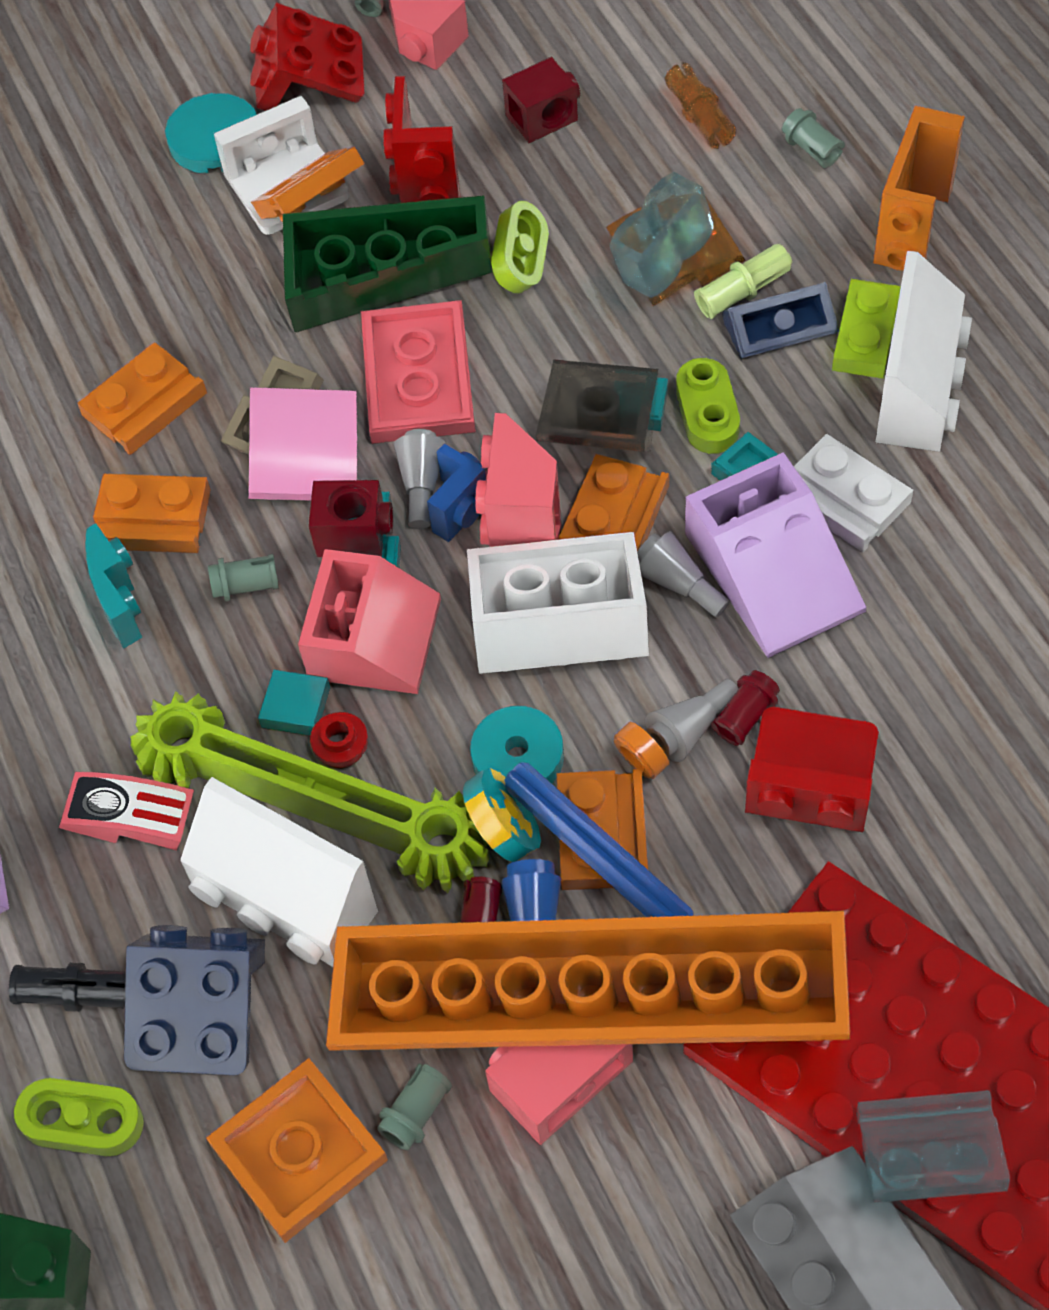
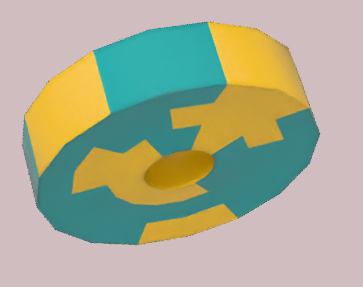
(500, 817)

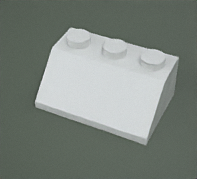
(923, 359)
(557, 602)
(274, 873)

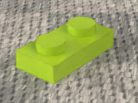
(866, 328)

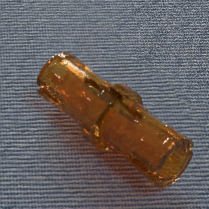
(700, 105)

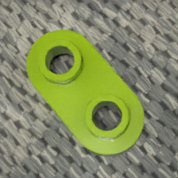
(520, 247)
(705, 401)
(82, 1117)

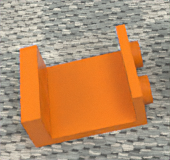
(918, 178)

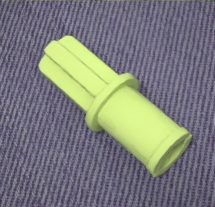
(743, 280)

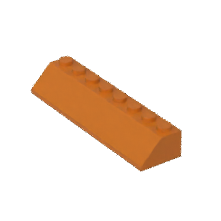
(591, 982)

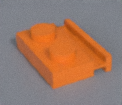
(316, 178)
(142, 398)
(616, 500)
(153, 511)
(614, 805)

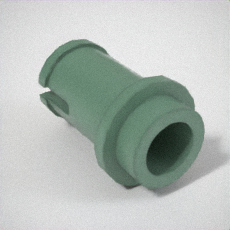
(812, 137)
(242, 576)
(413, 1107)

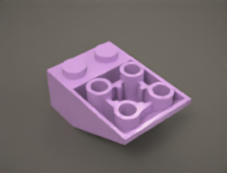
(772, 554)

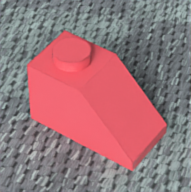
(429, 29)
(552, 1083)

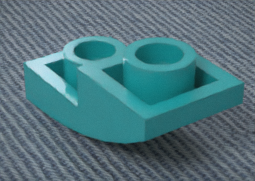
(112, 584)

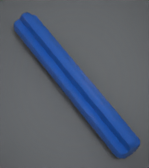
(593, 844)

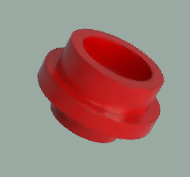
(341, 753)

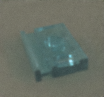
(932, 1146)

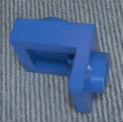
(455, 501)

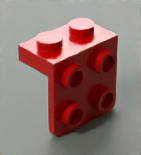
(306, 52)
(422, 156)
(812, 769)

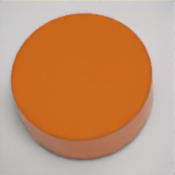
(641, 750)

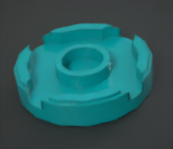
(193, 127)

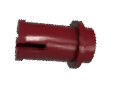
(746, 707)
(480, 900)

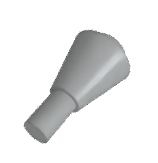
(419, 471)
(669, 565)
(683, 724)

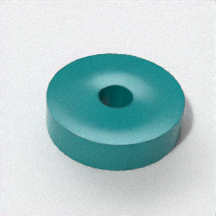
(518, 728)

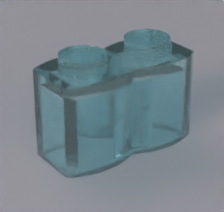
(661, 235)

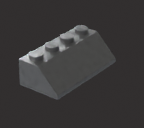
(835, 1246)

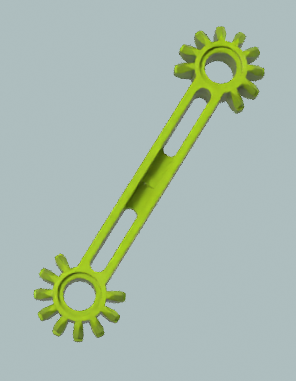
(309, 790)

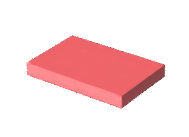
(417, 371)

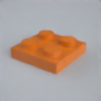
(297, 1149)

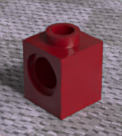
(541, 99)
(340, 500)

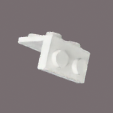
(268, 151)

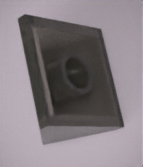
(599, 406)

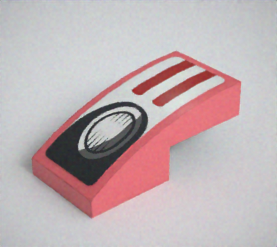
(126, 806)

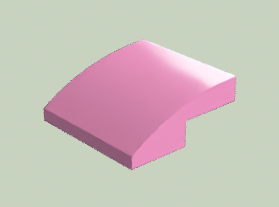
(300, 440)

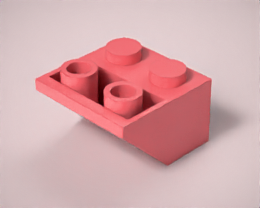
(520, 489)
(368, 623)

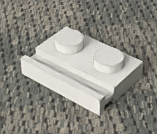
(852, 492)

